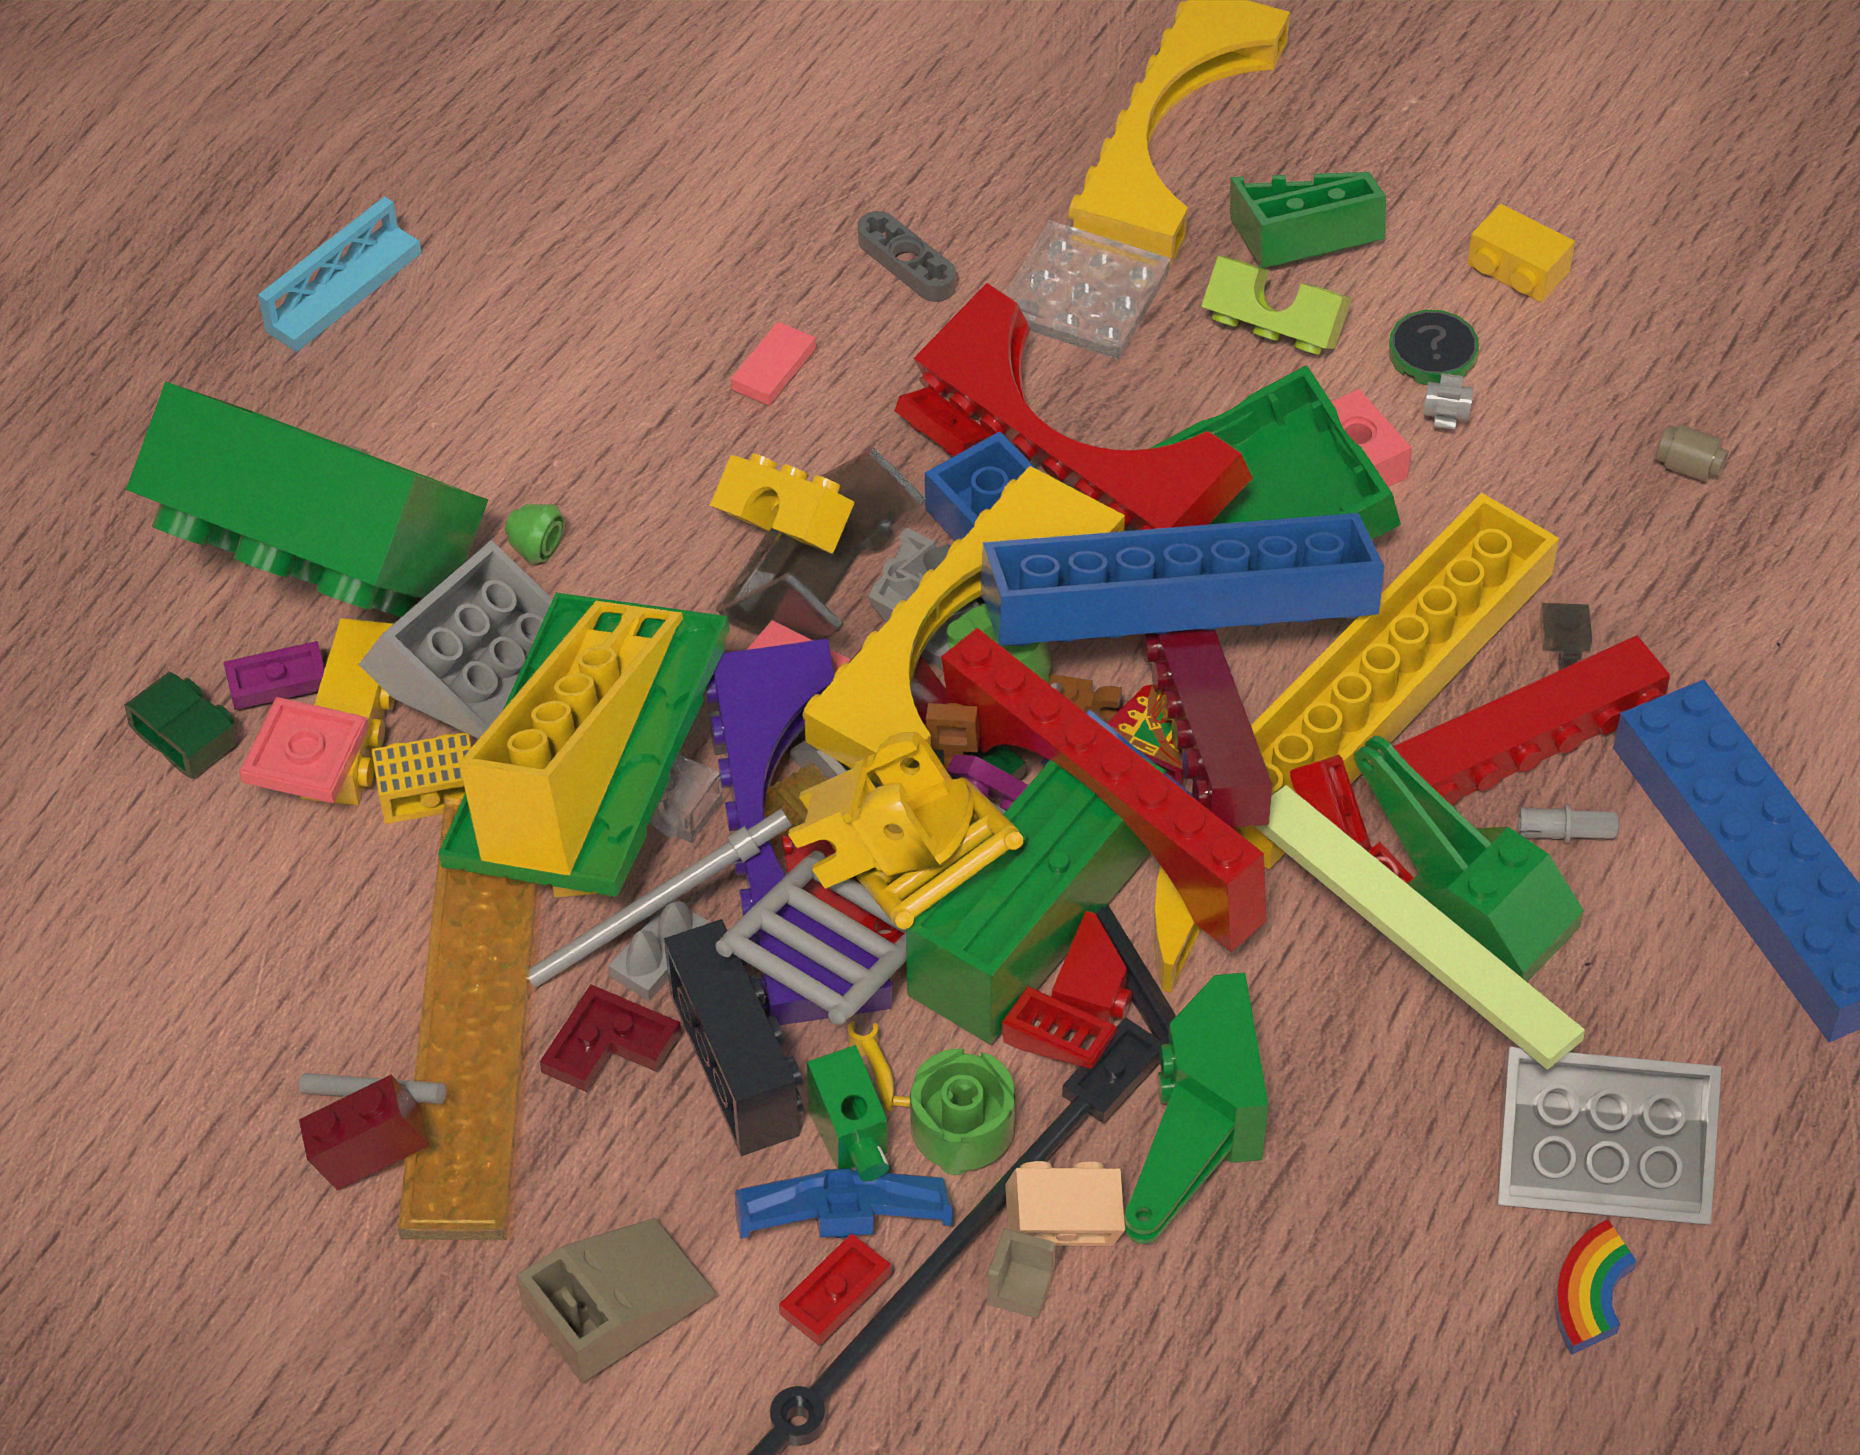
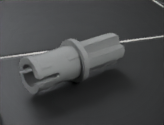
(1566, 824)

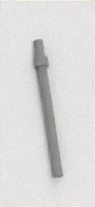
(742, 844)

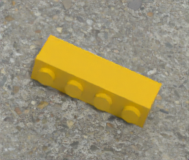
(354, 691)

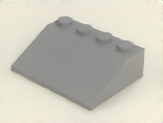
(462, 642)
(1609, 1136)

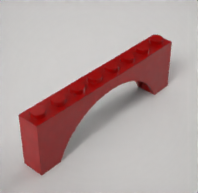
(980, 370)
(1204, 857)

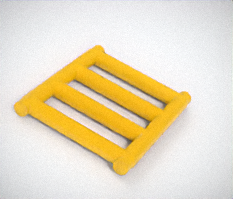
(890, 896)

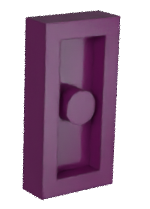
(274, 674)
(987, 778)

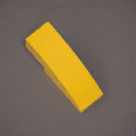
(1173, 932)

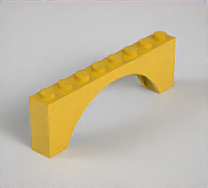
(1207, 43)
(873, 691)

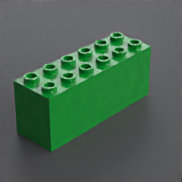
(1022, 910)

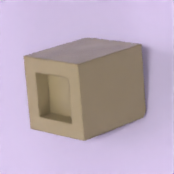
(1021, 1273)

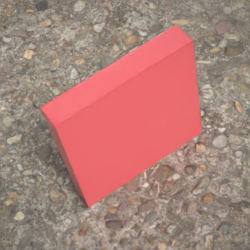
(304, 750)

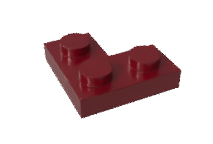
(603, 1026)

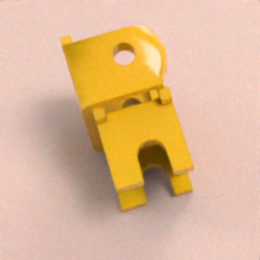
(895, 827)

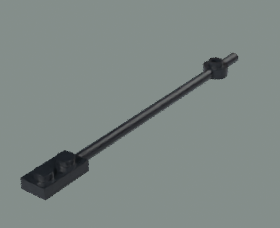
(1092, 1092)

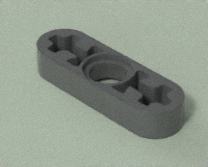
(914, 272)

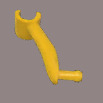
(869, 1046)

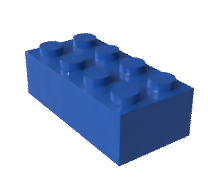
(971, 482)

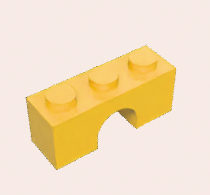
(783, 501)

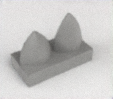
(643, 961)

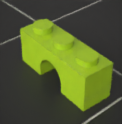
(1238, 294)

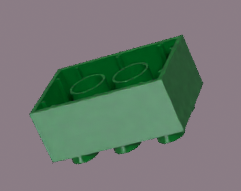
(301, 503)

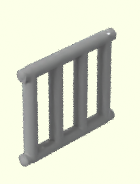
(790, 891)

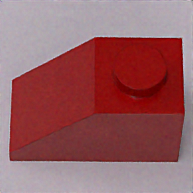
(1094, 974)

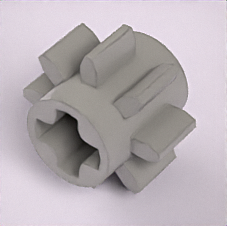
(1448, 401)

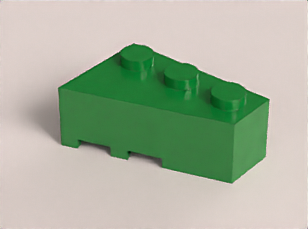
(1307, 217)

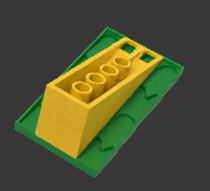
(584, 744)

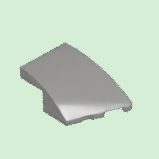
(901, 580)

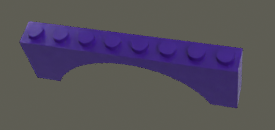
(759, 716)

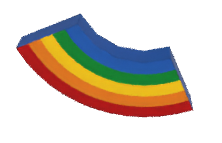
(1588, 1285)

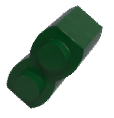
(181, 724)

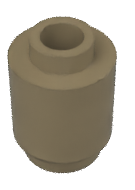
(1692, 452)

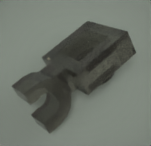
(1566, 630)

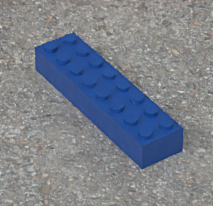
(1180, 579)
(1752, 846)

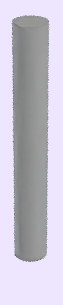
(345, 1085)

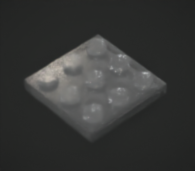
(1087, 288)

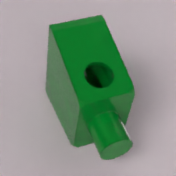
(848, 1112)

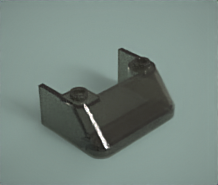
(794, 580)

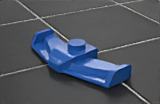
(841, 1201)

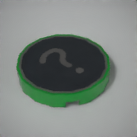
(1433, 344)

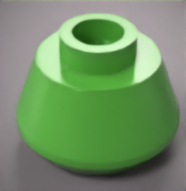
(535, 531)

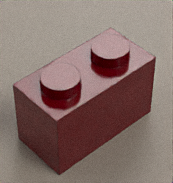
(364, 1132)

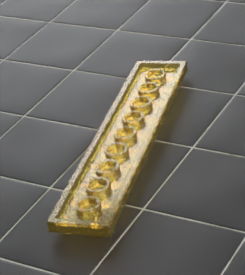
(475, 1047)

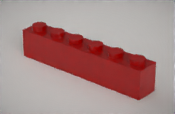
(1536, 721)

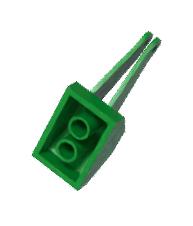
(1480, 878)
(1213, 1105)

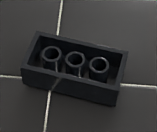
(734, 1039)

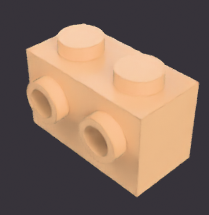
(1066, 1204)

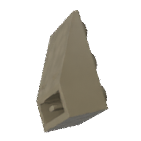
(610, 1294)

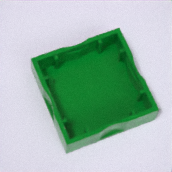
(1297, 458)

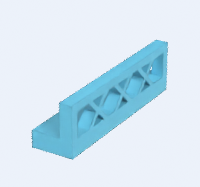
(339, 282)

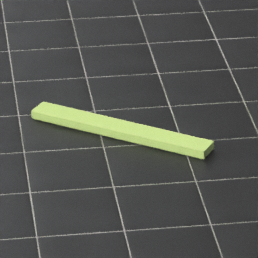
(1421, 929)

